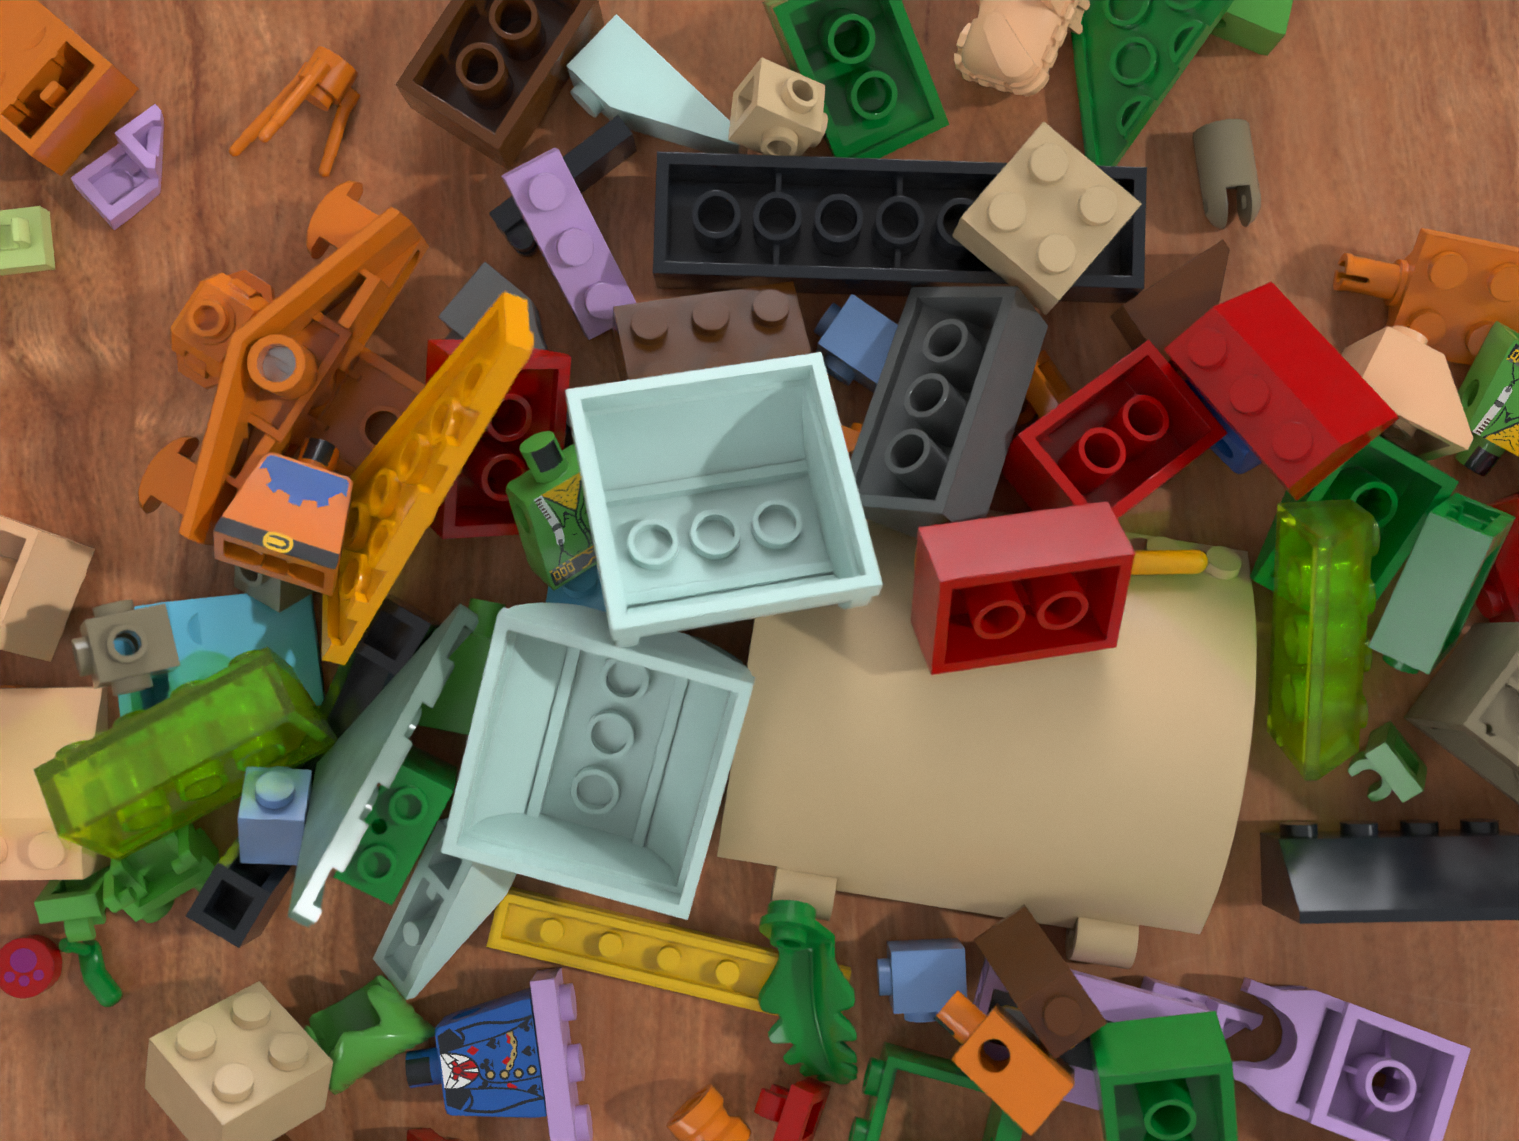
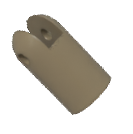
(1227, 162)

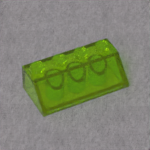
(1320, 632)
(182, 755)

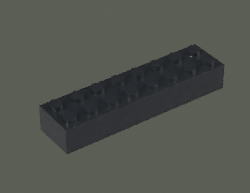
(849, 226)

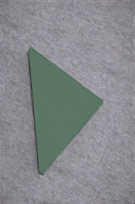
(365, 756)

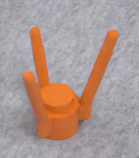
(322, 82)

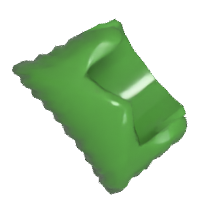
(366, 1031)

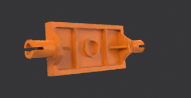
(1444, 289)

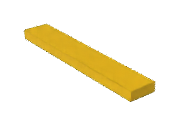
(633, 948)

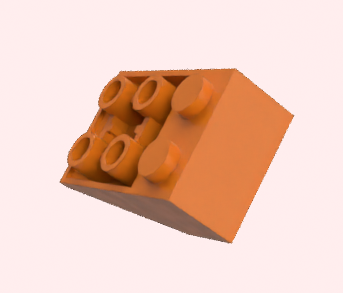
(53, 85)

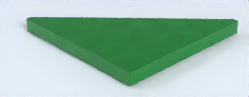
(1130, 63)

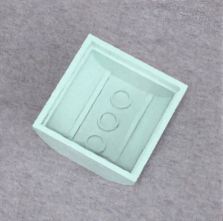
(720, 497)
(598, 756)

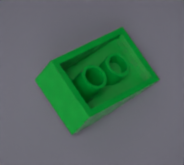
(870, 67)
(1391, 487)
(1164, 1079)

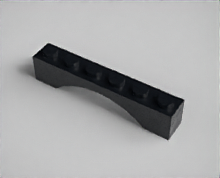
(244, 896)

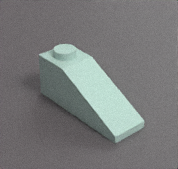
(630, 79)
(437, 914)

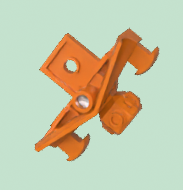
(288, 362)

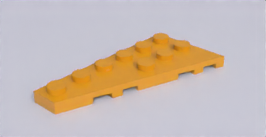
(415, 467)

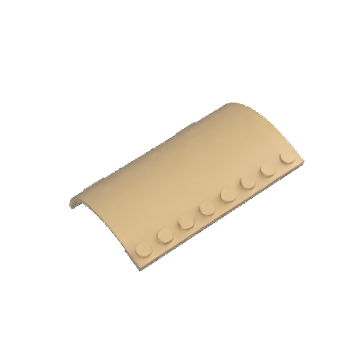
(1045, 783)

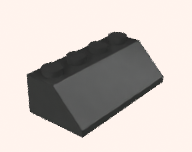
(946, 406)

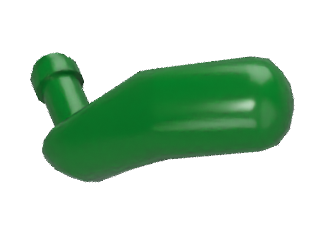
(94, 971)

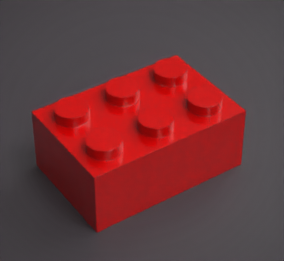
(1113, 438)
(1020, 587)

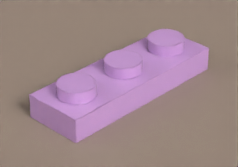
(569, 240)
(559, 1059)

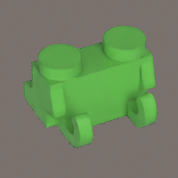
(159, 873)

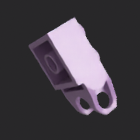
(1330, 1061)

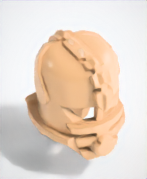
(1016, 42)

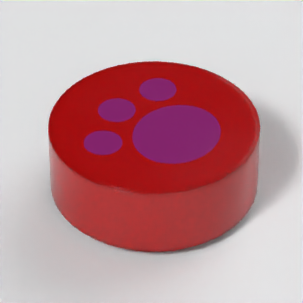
(29, 966)

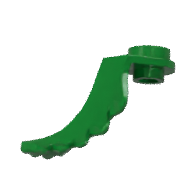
(808, 994)

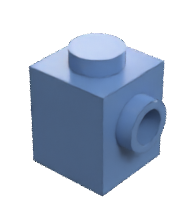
(855, 342)
(273, 814)
(921, 976)

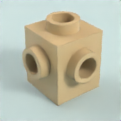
(777, 111)

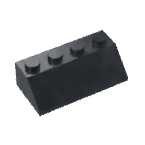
(1391, 873)

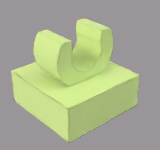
(25, 240)

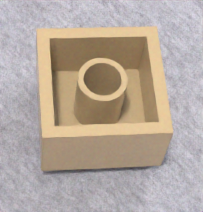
(1045, 218)
(238, 1070)

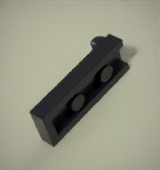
(587, 165)

